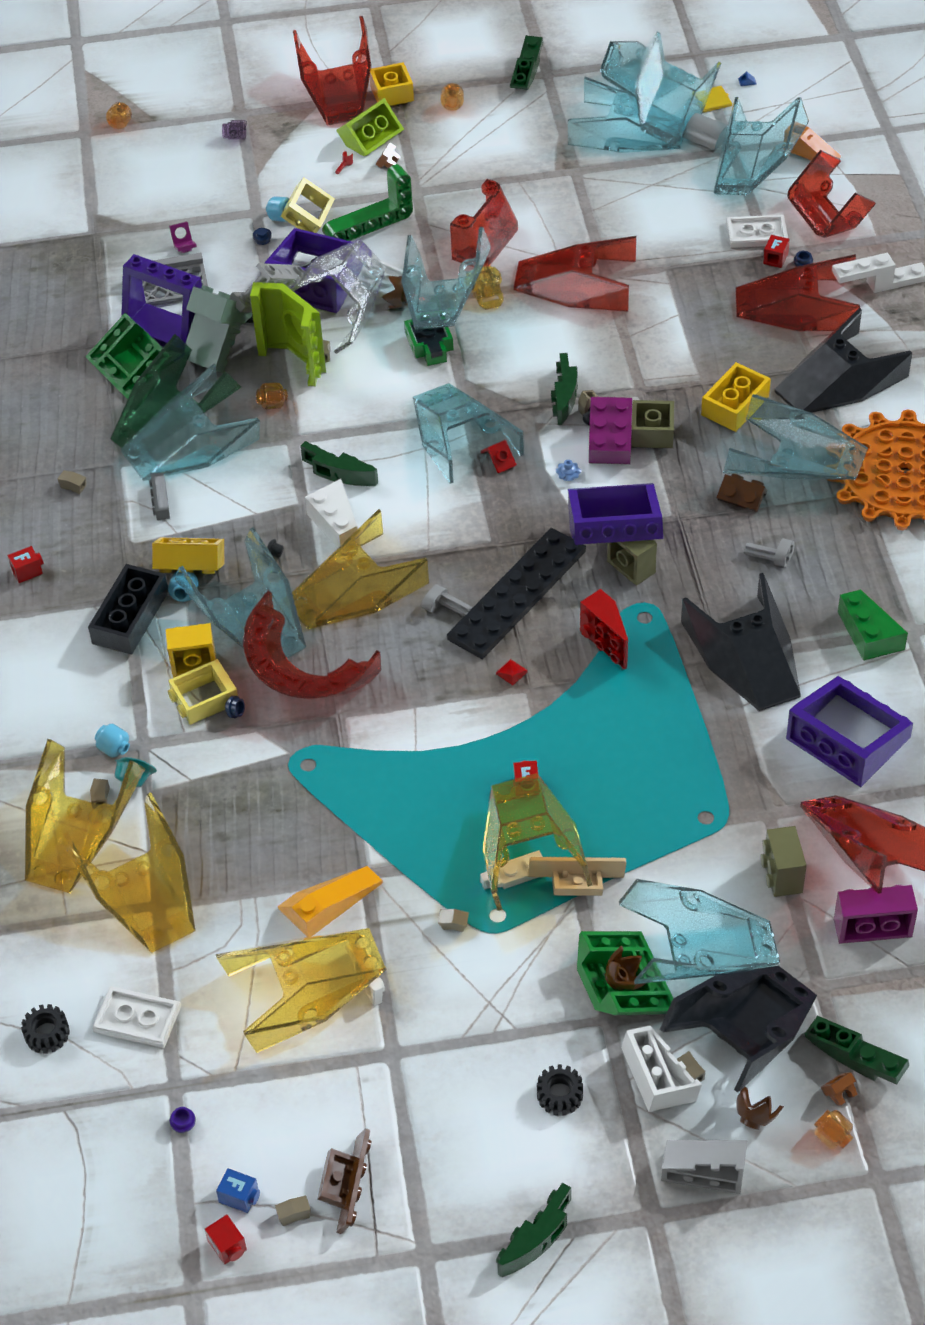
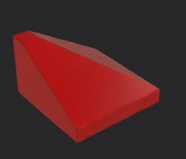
(511, 672)

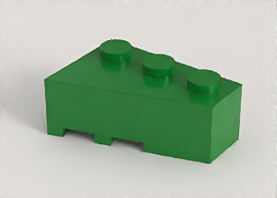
(870, 626)

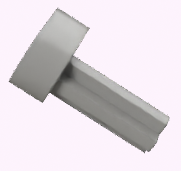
(780, 556)
(438, 595)

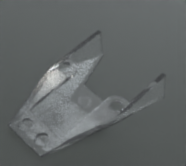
(356, 272)

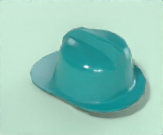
(121, 767)

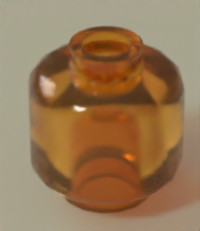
(452, 96)
(118, 115)
(271, 395)
(833, 1129)

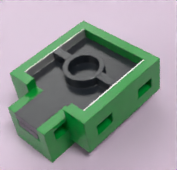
(429, 343)

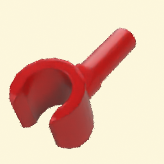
(346, 161)

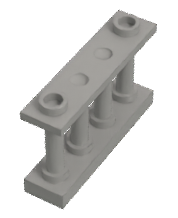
(270, 274)

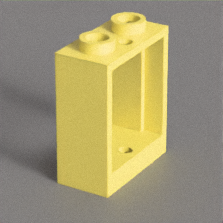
(294, 213)
(195, 679)

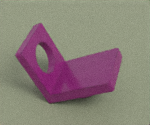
(182, 244)

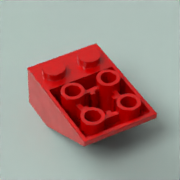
(604, 627)

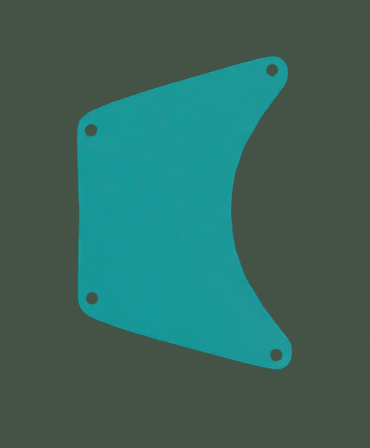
(613, 749)

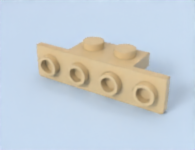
(569, 876)

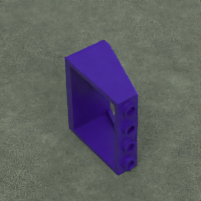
(321, 295)
(156, 321)
(614, 514)
(837, 750)

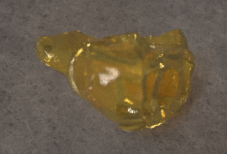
(487, 286)

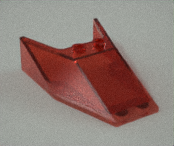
(338, 90)
(568, 278)
(793, 299)
(868, 836)

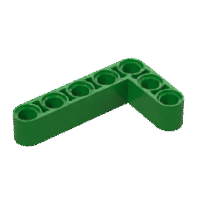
(377, 215)

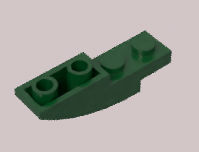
(527, 63)
(564, 390)
(344, 467)
(850, 1050)
(535, 1238)

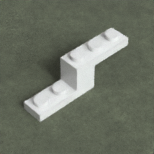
(879, 272)

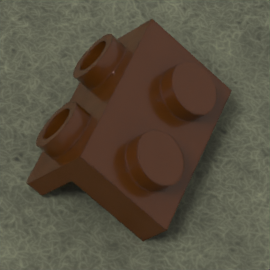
(741, 492)

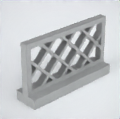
(187, 263)

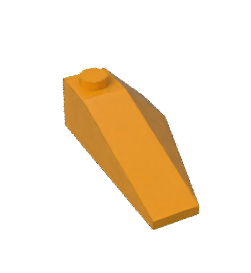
(321, 904)

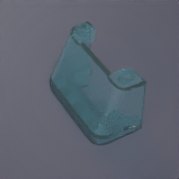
(623, 64)

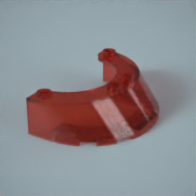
(272, 667)

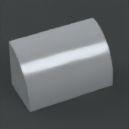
(705, 131)

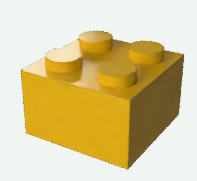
(392, 84)
(190, 647)

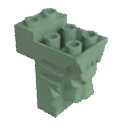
(213, 326)

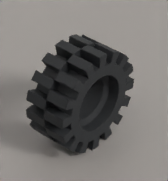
(40, 1017)
(560, 1103)

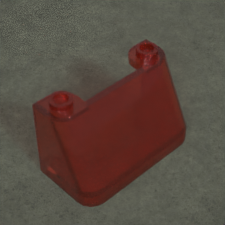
(496, 219)

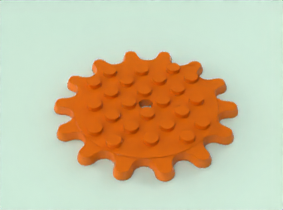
(880, 481)

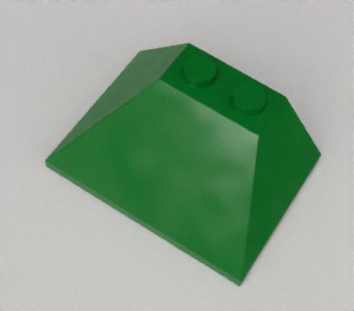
(124, 353)
(593, 955)

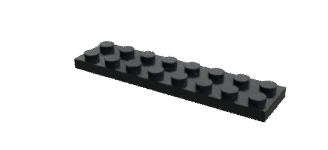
(516, 593)

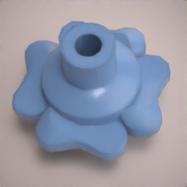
(568, 470)

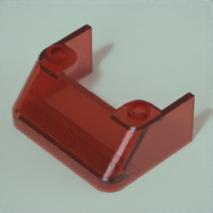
(810, 199)

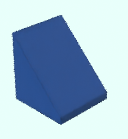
(747, 79)

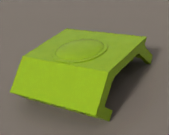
(288, 323)

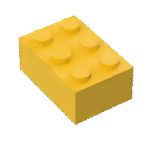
(731, 396)
(191, 553)

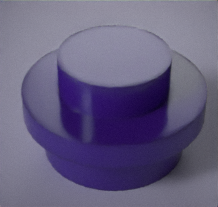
(182, 1119)

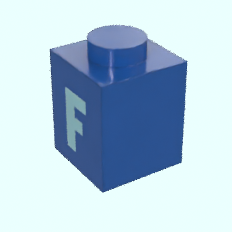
(238, 1190)

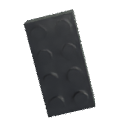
(128, 609)

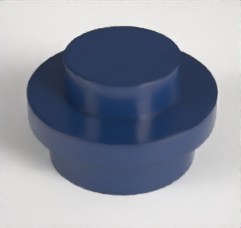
(262, 236)
(803, 258)
(234, 707)

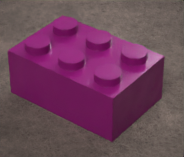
(610, 430)
(874, 916)

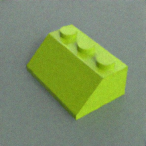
(370, 128)

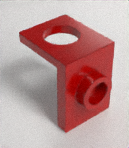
(501, 456)

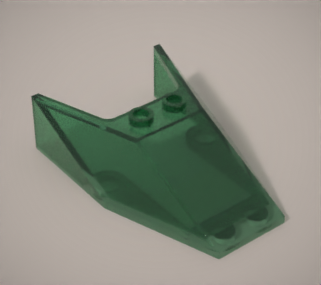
(159, 385)

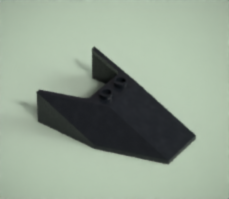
(840, 374)
(747, 652)
(749, 1010)

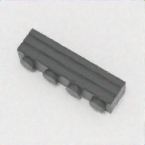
(160, 498)

